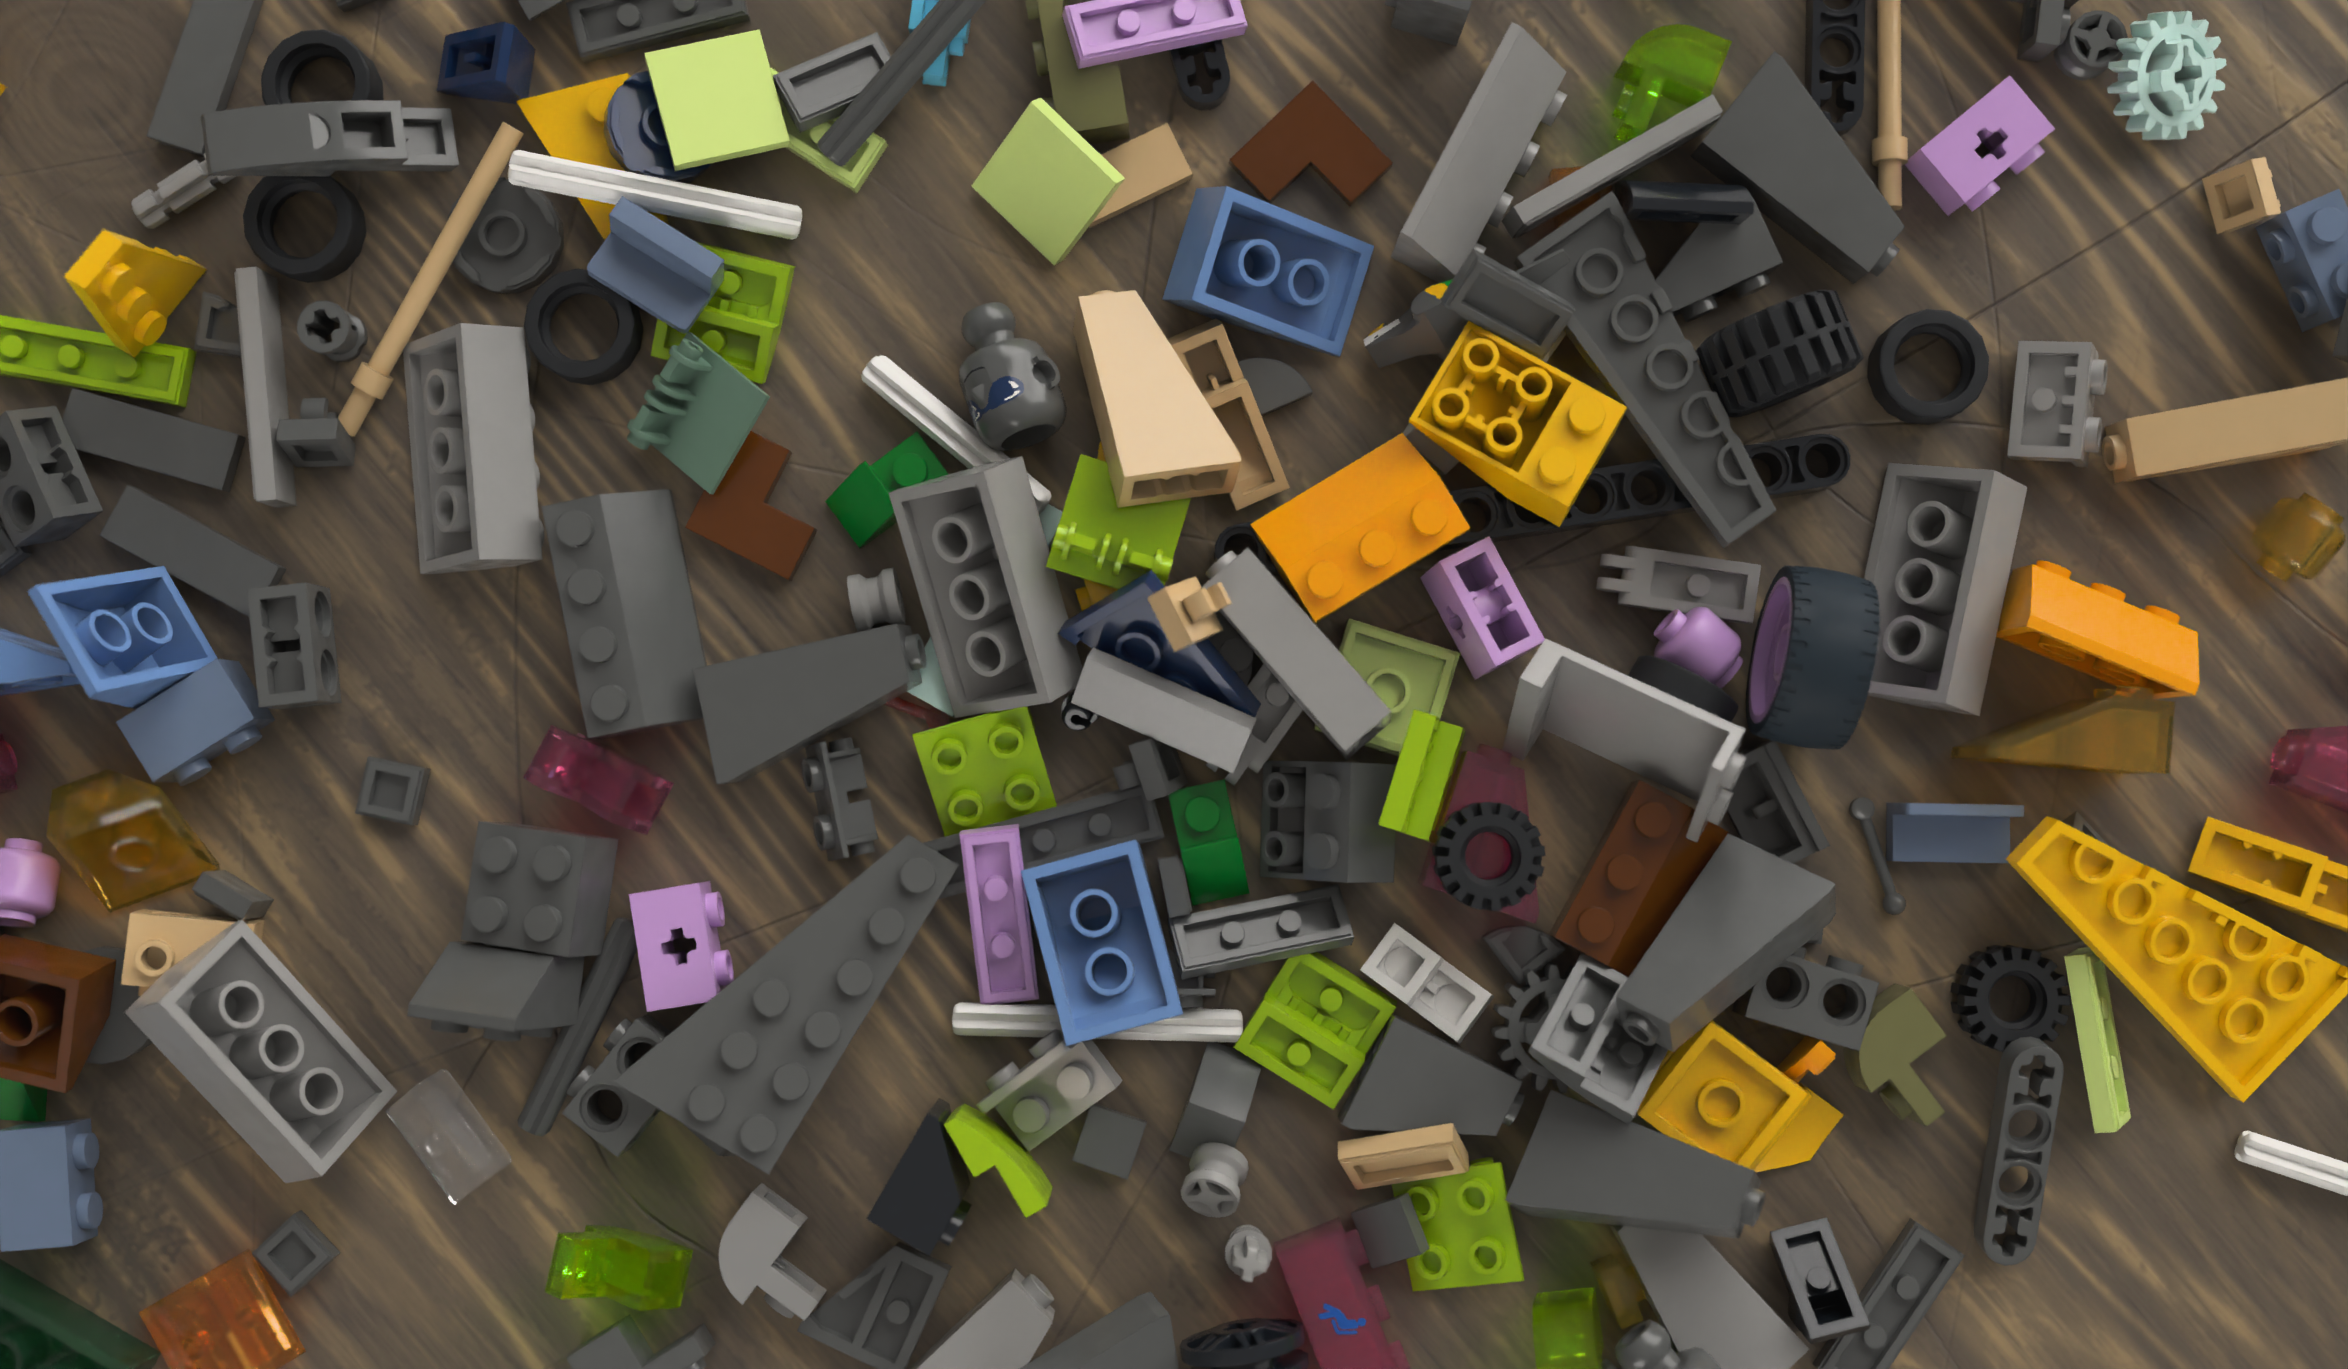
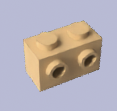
(164, 938)

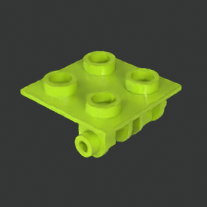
(1112, 542)
(985, 769)
(1465, 1228)

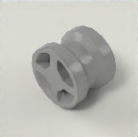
(876, 599)
(1214, 1179)

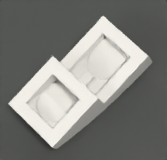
(1427, 983)

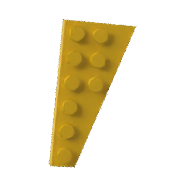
(2201, 968)

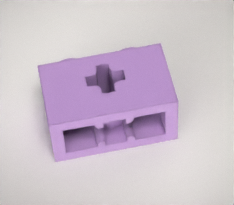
(2001, 121)
(1482, 608)
(669, 975)

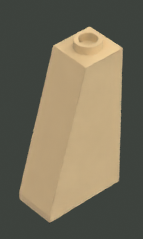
(1147, 408)
(2228, 432)

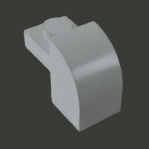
(753, 1258)

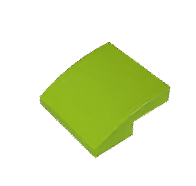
(741, 317)
(1422, 776)
(1315, 1026)
(988, 1144)

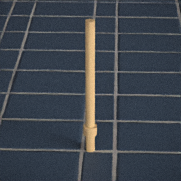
(1890, 147)
(374, 377)

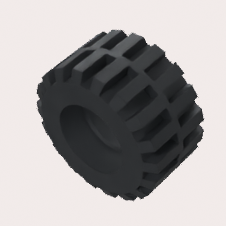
(1780, 352)

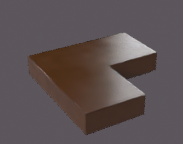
(1313, 135)
(742, 519)

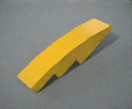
(2273, 872)

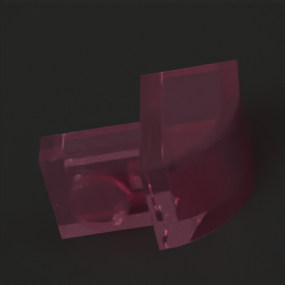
(599, 779)

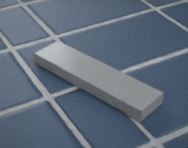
(1612, 167)
(264, 385)

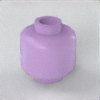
(1700, 644)
(26, 883)

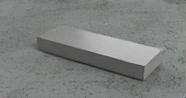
(1163, 710)

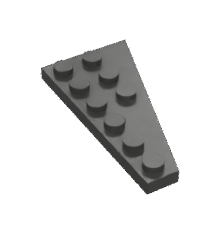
(773, 1036)

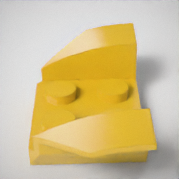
(1735, 1104)

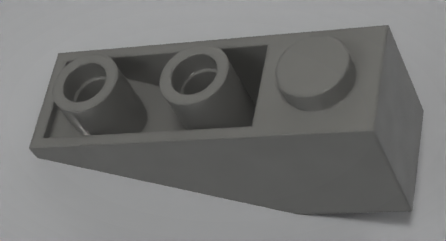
(1717, 262)

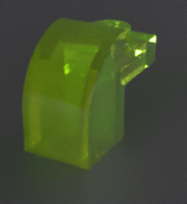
(1669, 63)
(619, 1265)
(1567, 1330)

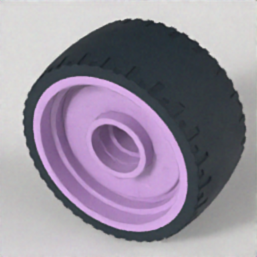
(1812, 657)

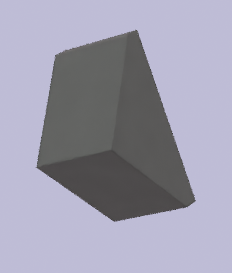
(1217, 1099)

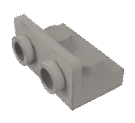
(2056, 402)
(1049, 1088)

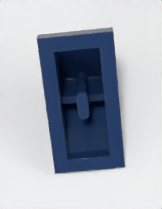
(487, 64)

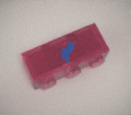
(1334, 1301)

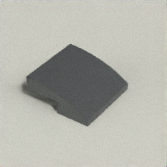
(1589, 1046)

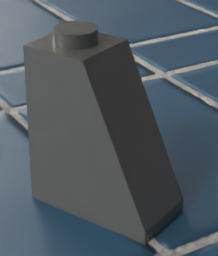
(1427, 1082)

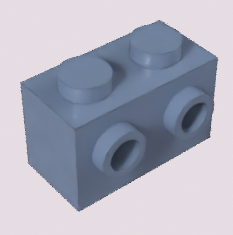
(2311, 257)
(196, 723)
(48, 1185)

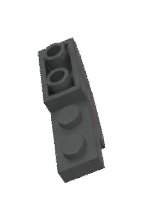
(328, 138)

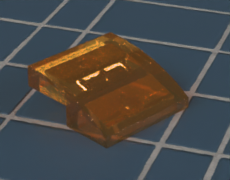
(224, 1321)

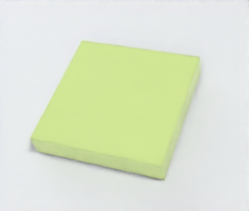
(717, 100)
(1047, 181)
(1402, 673)

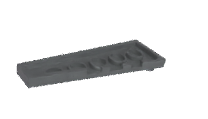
(1646, 364)

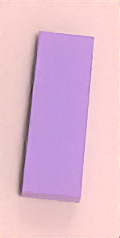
(1133, 28)
(999, 914)

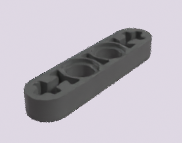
(2026, 1151)

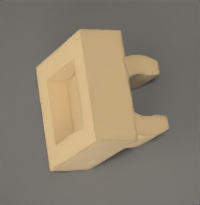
(2241, 195)
(1189, 611)

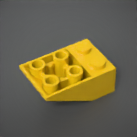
(1517, 422)

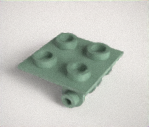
(698, 412)

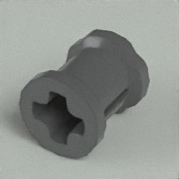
(319, 320)

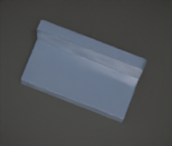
(656, 266)
(1949, 832)

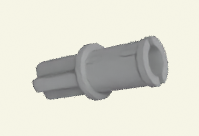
(1248, 1252)

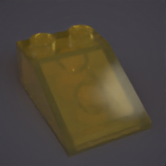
(2109, 733)

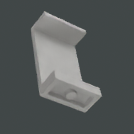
(1628, 726)

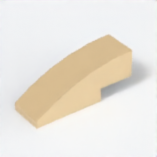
(1218, 376)

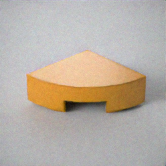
(1807, 1056)

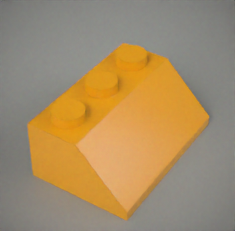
(1359, 527)
(2099, 631)

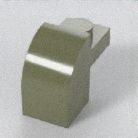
(1895, 1037)

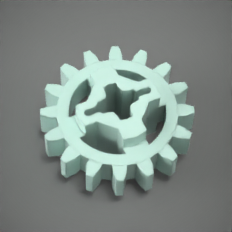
(2166, 75)

